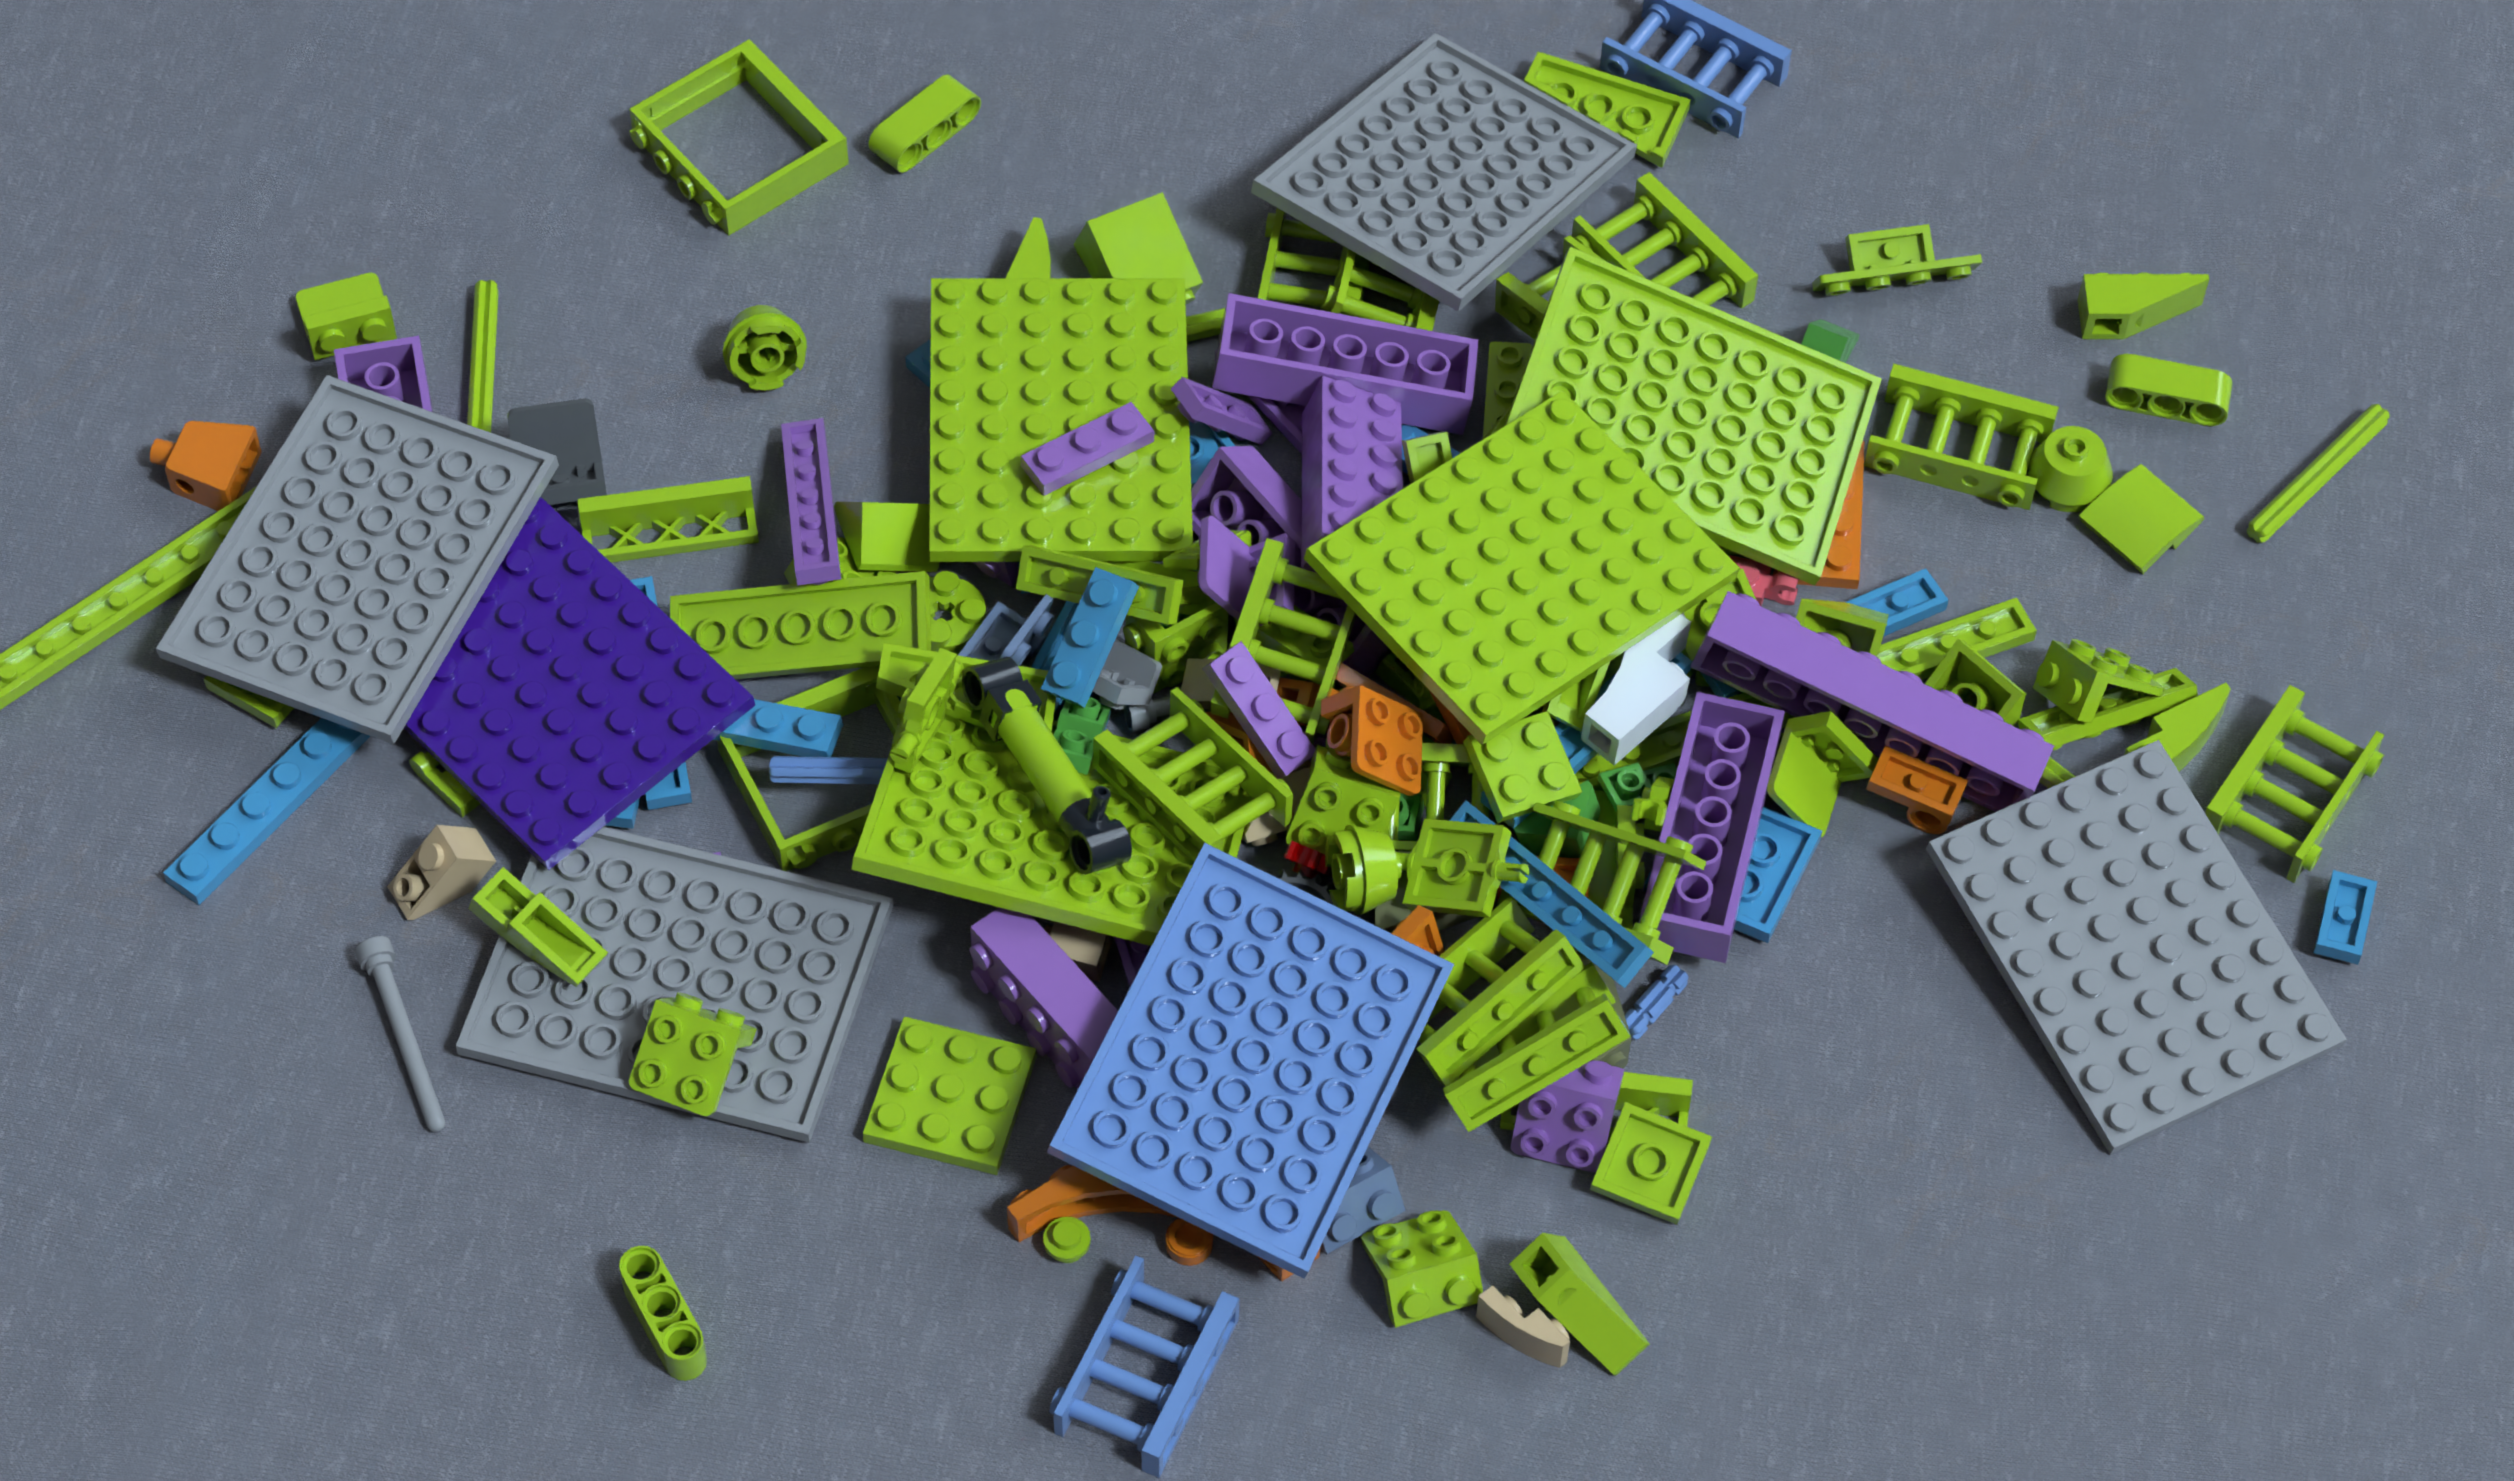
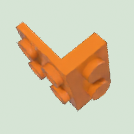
(1384, 737)

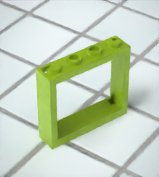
(705, 84)
(836, 697)

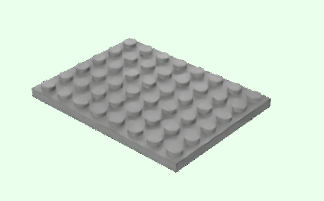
(1444, 171)
(358, 558)
(695, 924)
(2135, 946)

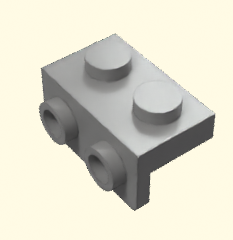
(1127, 677)

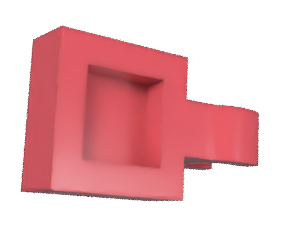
(1776, 587)

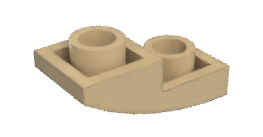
(1533, 1336)

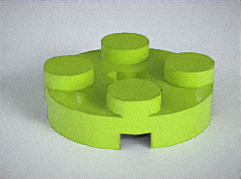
(966, 610)

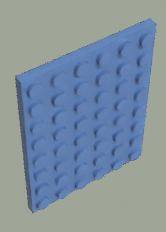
(1251, 1060)

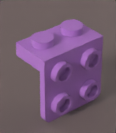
(1230, 565)
(1570, 1117)

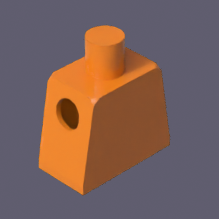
(209, 461)

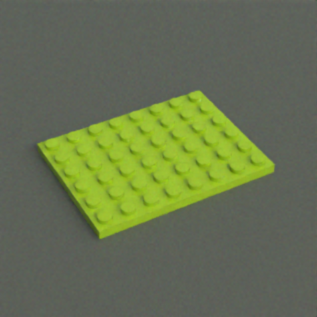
(1030, 364)
(1711, 407)
(1521, 566)
(983, 834)

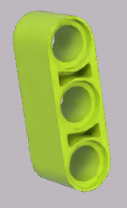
(924, 123)
(2169, 389)
(666, 1332)

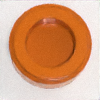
(1188, 1243)

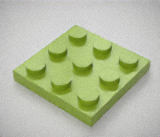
(950, 1095)

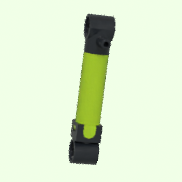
(1012, 715)

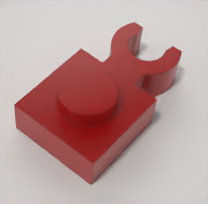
(1307, 859)

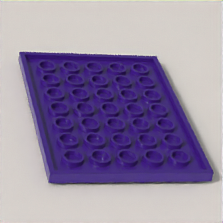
(568, 693)

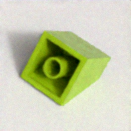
(1138, 243)

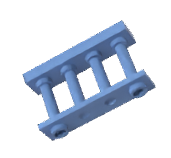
(1712, 32)
(1174, 1401)

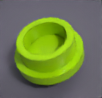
(1067, 1239)

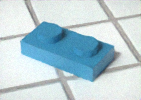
(2345, 917)

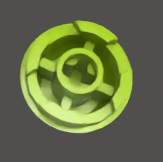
(764, 347)
(2071, 468)
(1362, 868)

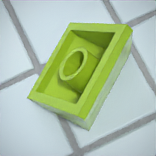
(887, 535)
(1978, 683)

